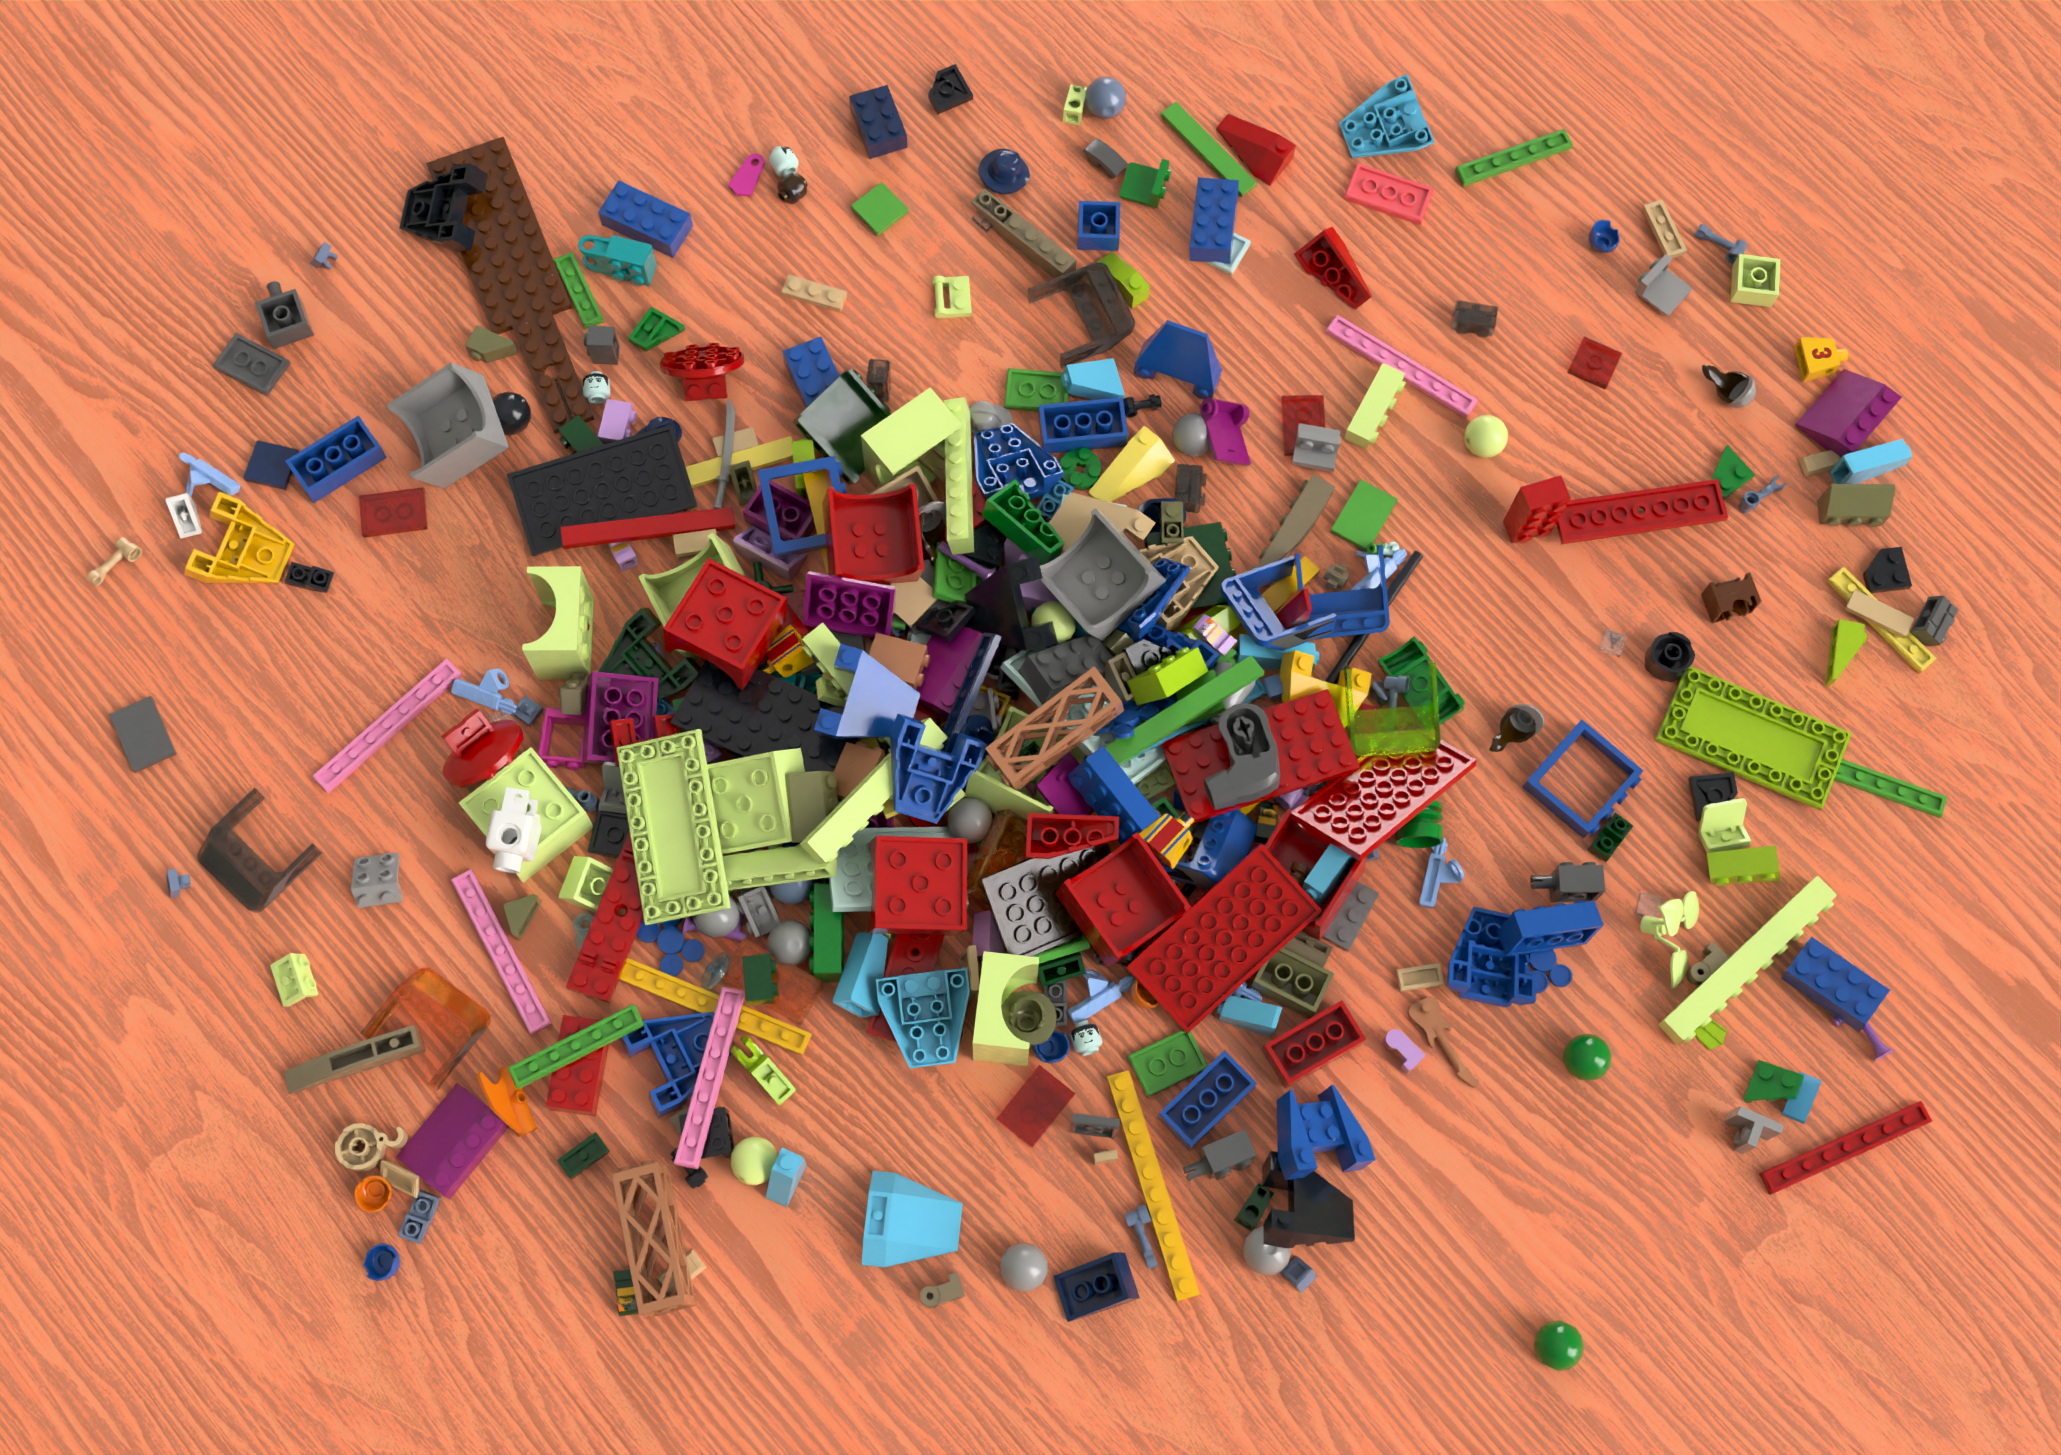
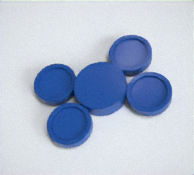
(1124, 723)
(671, 943)
(1545, 961)

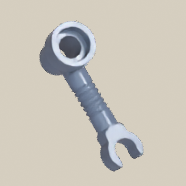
(1734, 248)
(1752, 499)
(1396, 684)
(587, 800)
(1136, 1219)

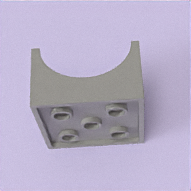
(451, 423)
(1101, 577)

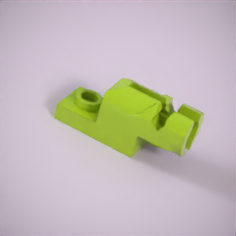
(764, 1071)

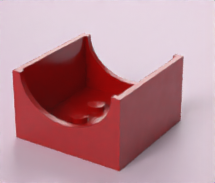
(874, 536)
(726, 621)
(1296, 843)
(918, 885)
(1123, 900)

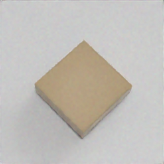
(1105, 1157)

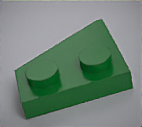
(654, 329)
(1731, 472)
(1773, 1082)

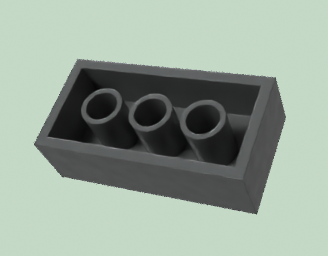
(1059, 666)

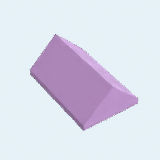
(758, 547)

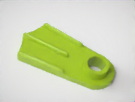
(1711, 1035)

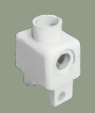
(513, 824)

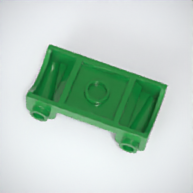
(1413, 662)

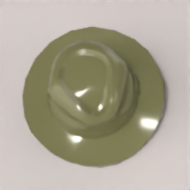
(1029, 1016)

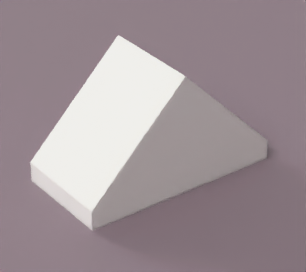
(184, 515)

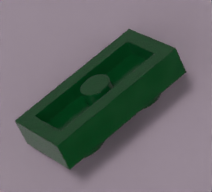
(583, 1155)

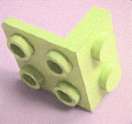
(1723, 827)

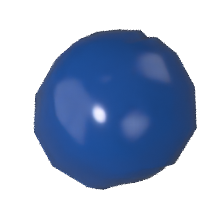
(1603, 236)
(1053, 1049)
(381, 1262)

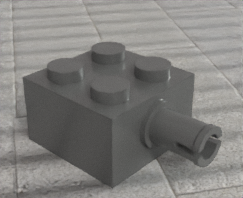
(283, 316)
(1572, 882)
(1223, 1156)

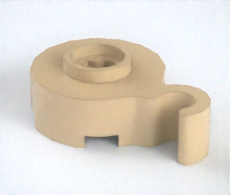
(374, 1143)

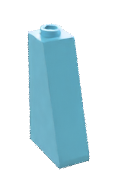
(1870, 462)
(1269, 658)
(858, 981)

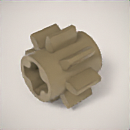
(1336, 576)

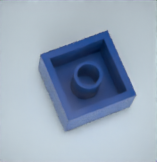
(1098, 225)

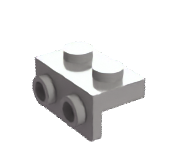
(759, 911)

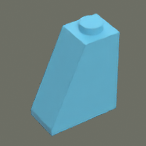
(1093, 380)
(1327, 874)
(1250, 1015)
(785, 1176)

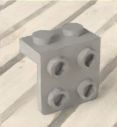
(1662, 287)
(612, 795)
(376, 880)

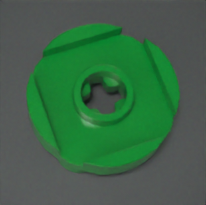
(1084, 458)

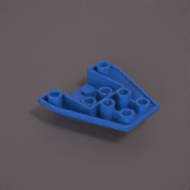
(1011, 454)
(1151, 609)

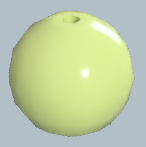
(1486, 436)
(1062, 620)
(753, 1160)

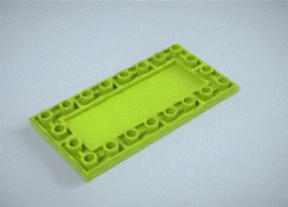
(1753, 737)

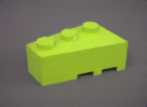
(1168, 677)
(1744, 866)

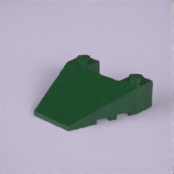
(645, 660)

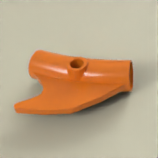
(508, 1102)

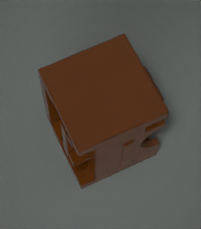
(1731, 596)

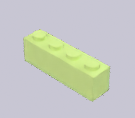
(1375, 405)

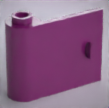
(1224, 431)
(1061, 793)

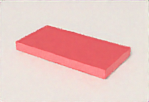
(1388, 193)

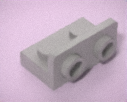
(985, 705)

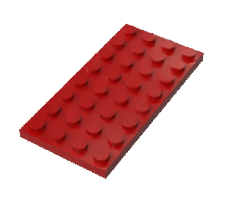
(1308, 742)
(1381, 797)
(1224, 938)

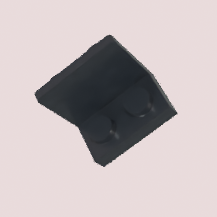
(719, 1136)

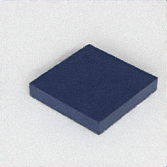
(268, 465)

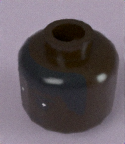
(792, 188)

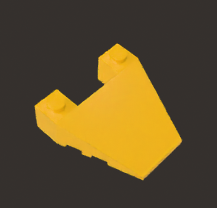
(249, 550)
(1297, 683)

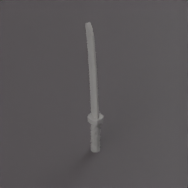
(723, 479)

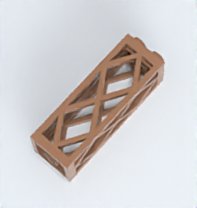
(1060, 702)
(634, 1226)

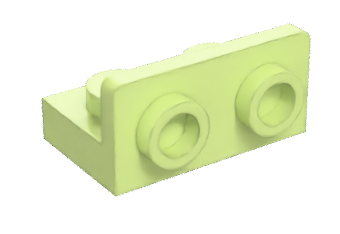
(294, 979)

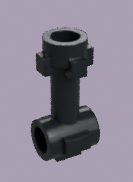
(1131, 406)
(695, 1177)

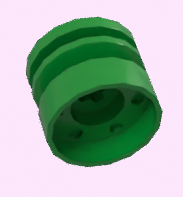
(1422, 829)

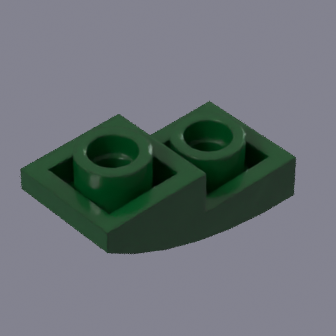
(1610, 837)

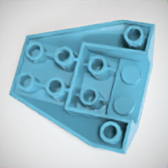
(1387, 122)
(926, 1013)
(907, 1222)

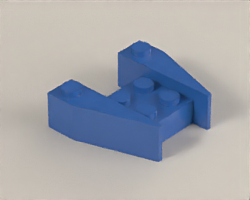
(1317, 1129)

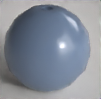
(1105, 97)
(792, 892)

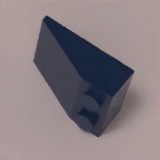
(1096, 1286)

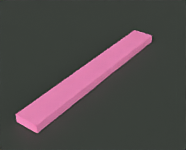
(1414, 373)
(387, 725)
(501, 952)
(709, 1078)

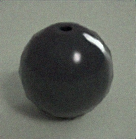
(512, 412)

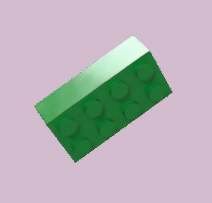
(828, 936)

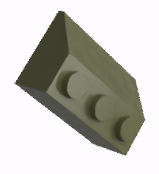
(1856, 504)
(810, 800)
(1293, 982)

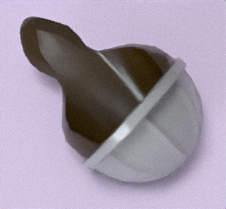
(1732, 387)
(932, 521)
(1517, 726)

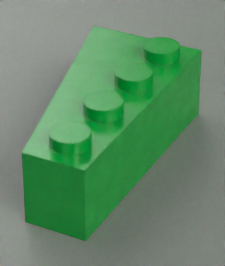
(1022, 523)

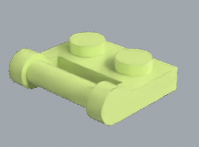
(959, 296)

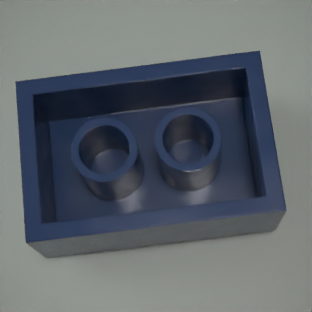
(878, 121)

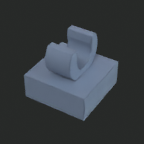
(322, 255)
(528, 711)
(176, 882)

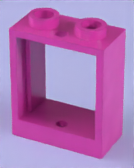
(553, 716)

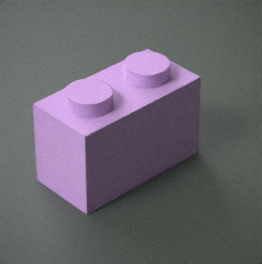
(616, 421)

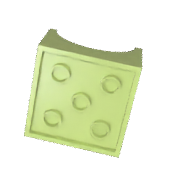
(905, 436)
(669, 588)
(568, 642)
(989, 788)
(753, 799)
(560, 814)
(999, 979)

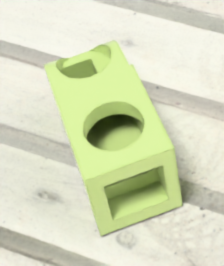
(1074, 105)

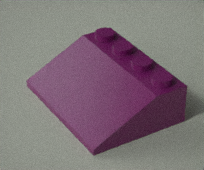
(1847, 412)
(848, 605)
(947, 670)
(616, 698)
(452, 1141)

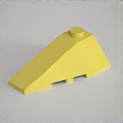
(1139, 462)

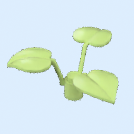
(1673, 913)

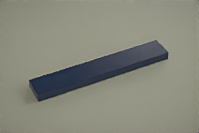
(969, 689)

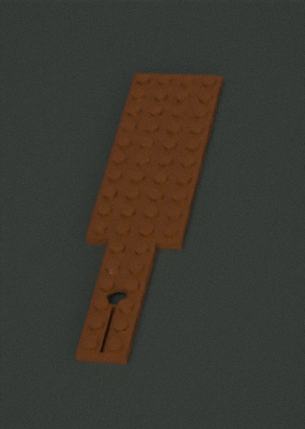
(518, 275)

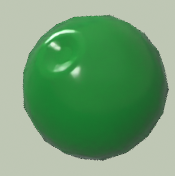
(1587, 1057)
(1559, 1345)

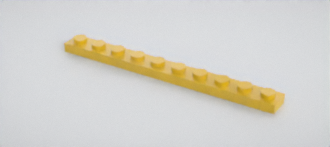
(704, 1001)
(1153, 1186)

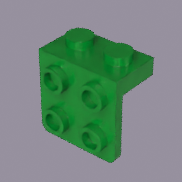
(1145, 183)

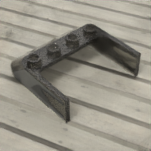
(1098, 305)
(240, 867)

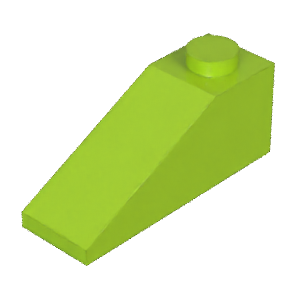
(1129, 281)
(1845, 642)

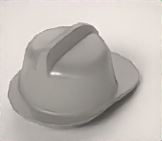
(988, 416)

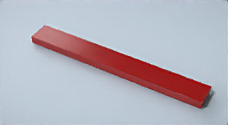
(646, 527)
(1845, 1147)

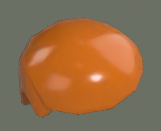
(1142, 996)
(373, 1193)

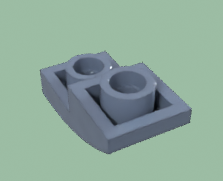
(419, 1217)

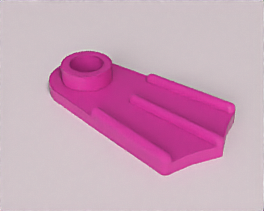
(747, 176)

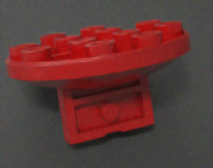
(702, 371)
(479, 748)

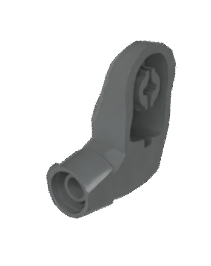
(1252, 758)

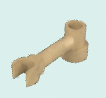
(125, 549)

